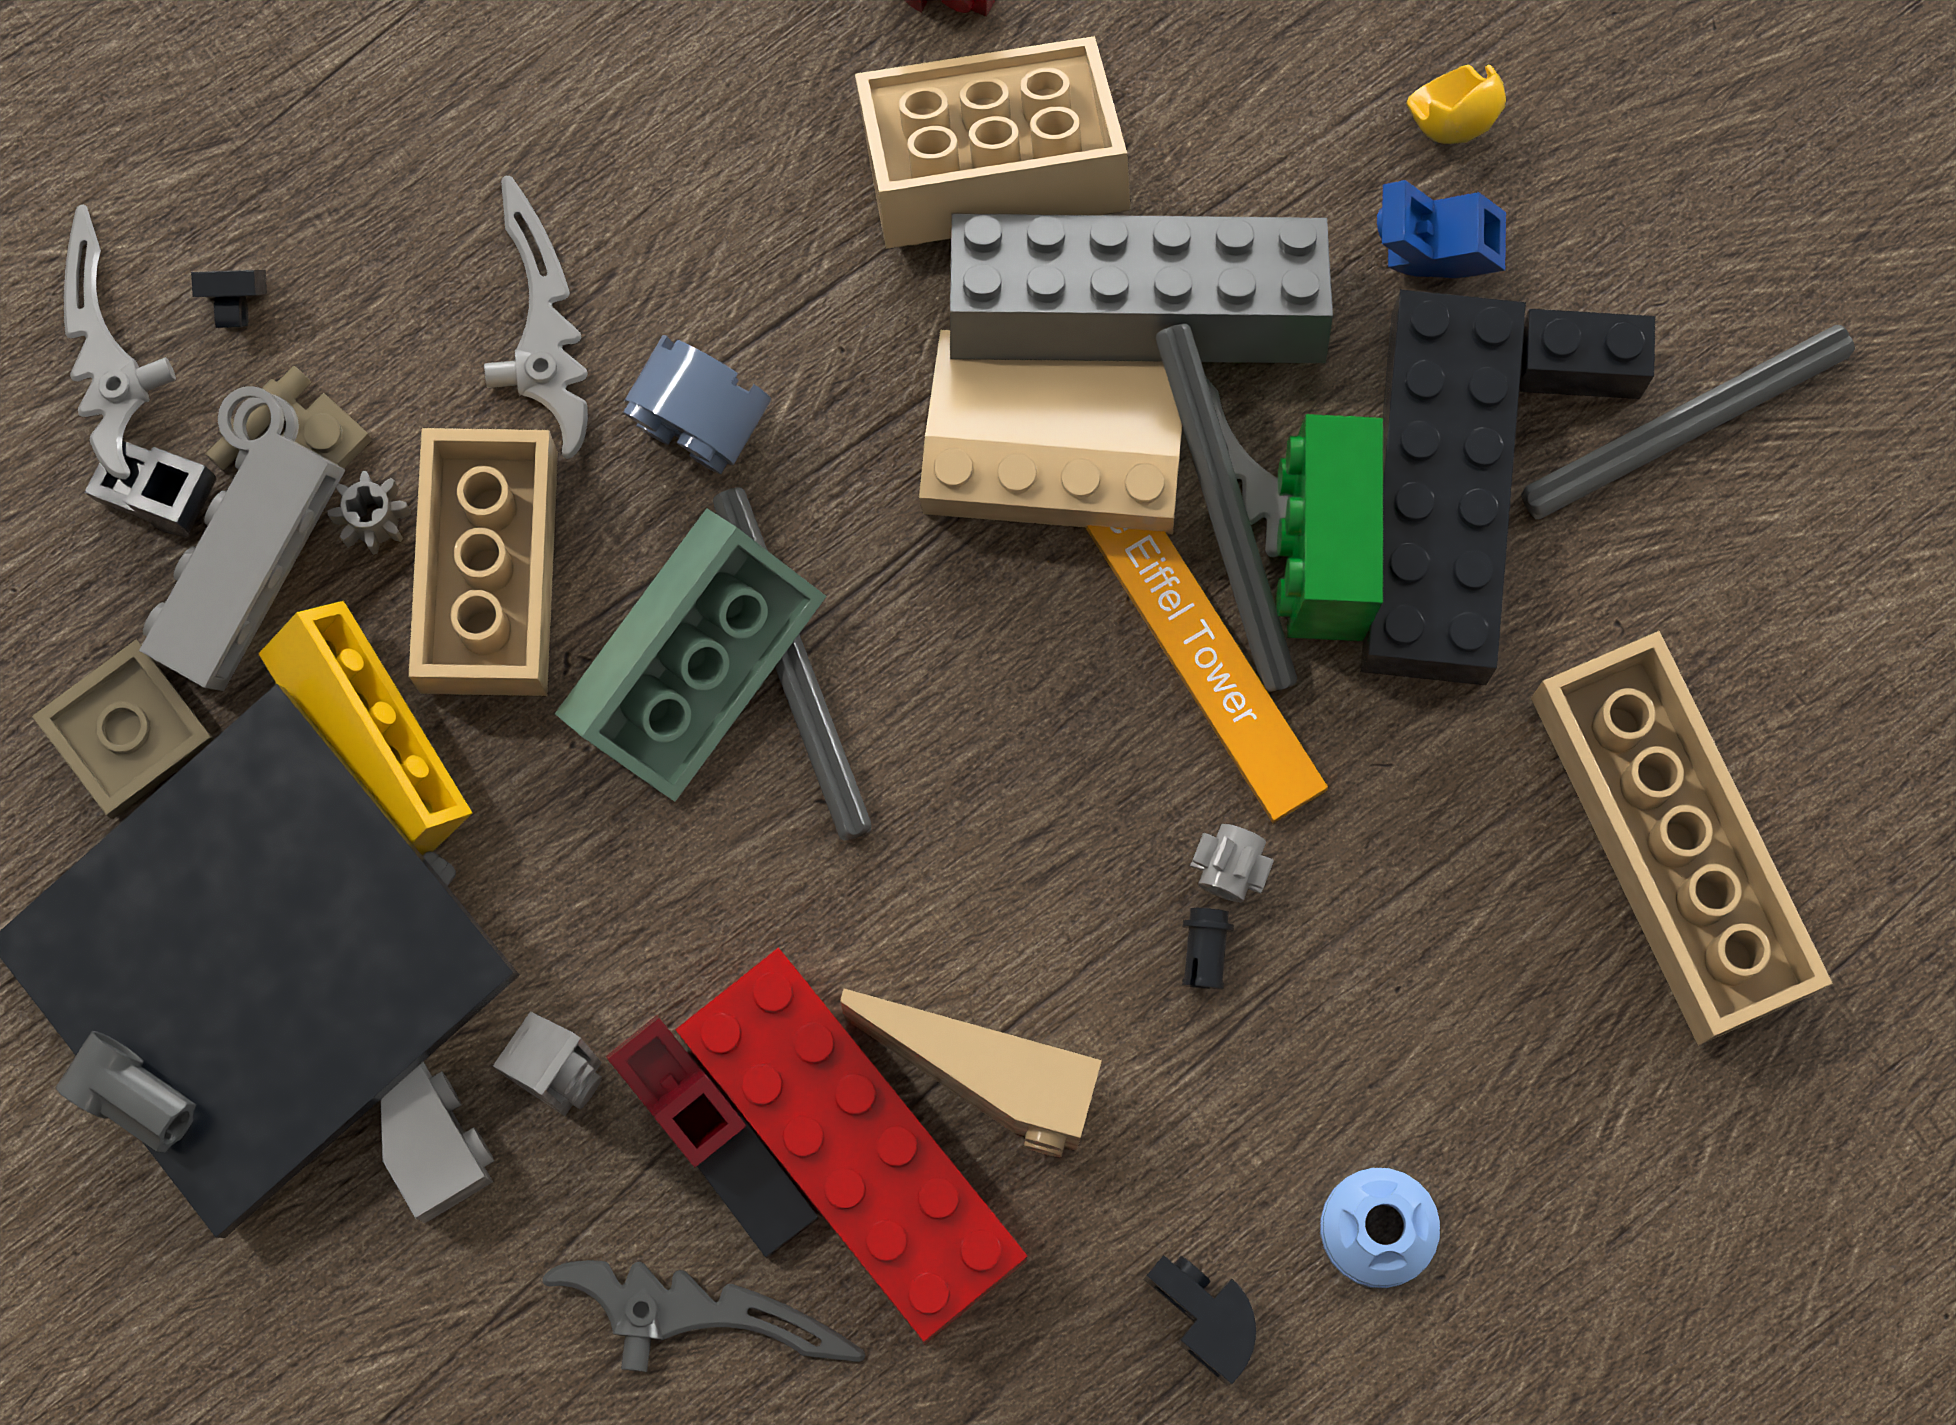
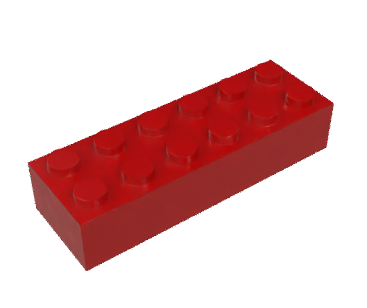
(852, 1145)

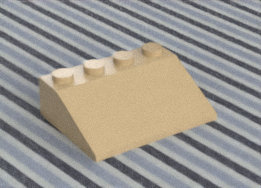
(993, 137)
(1051, 442)

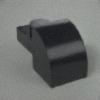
(160, 488)
(1222, 1325)

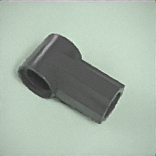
(113, 1085)

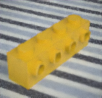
(361, 713)

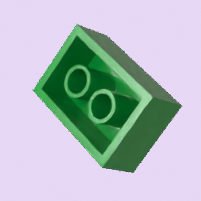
(1332, 528)

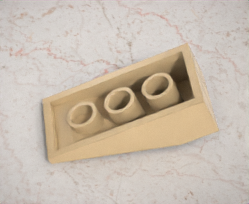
(1009, 1078)

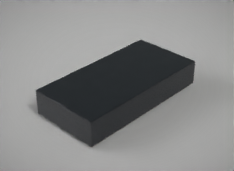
(757, 1191)

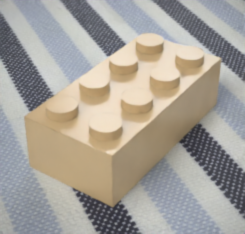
(483, 562)

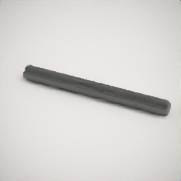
(1687, 421)
(1226, 507)
(807, 702)

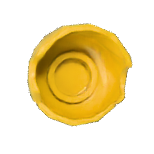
(1458, 105)

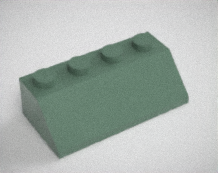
(690, 654)

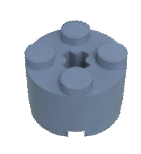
(697, 401)

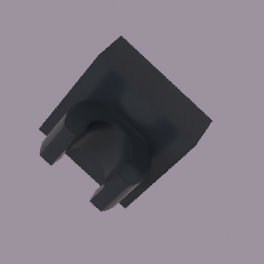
(230, 293)

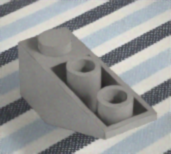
(550, 1064)
(427, 1148)

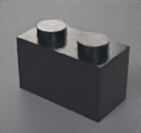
(1587, 353)

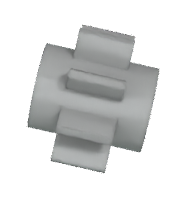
(354, 505)
(1232, 863)

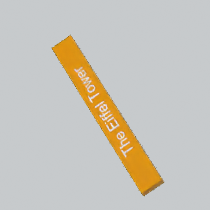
(1212, 667)

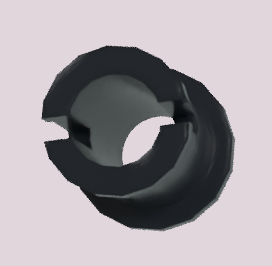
(1206, 948)

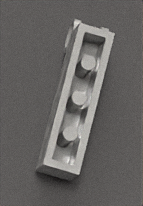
(246, 548)

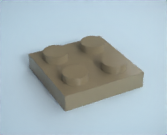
(123, 729)

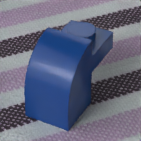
(1441, 236)

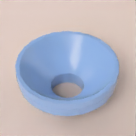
(1351, 1247)

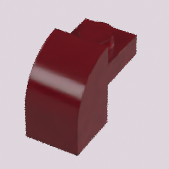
(676, 1091)

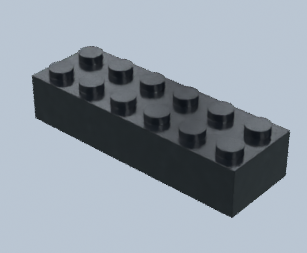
(1446, 485)

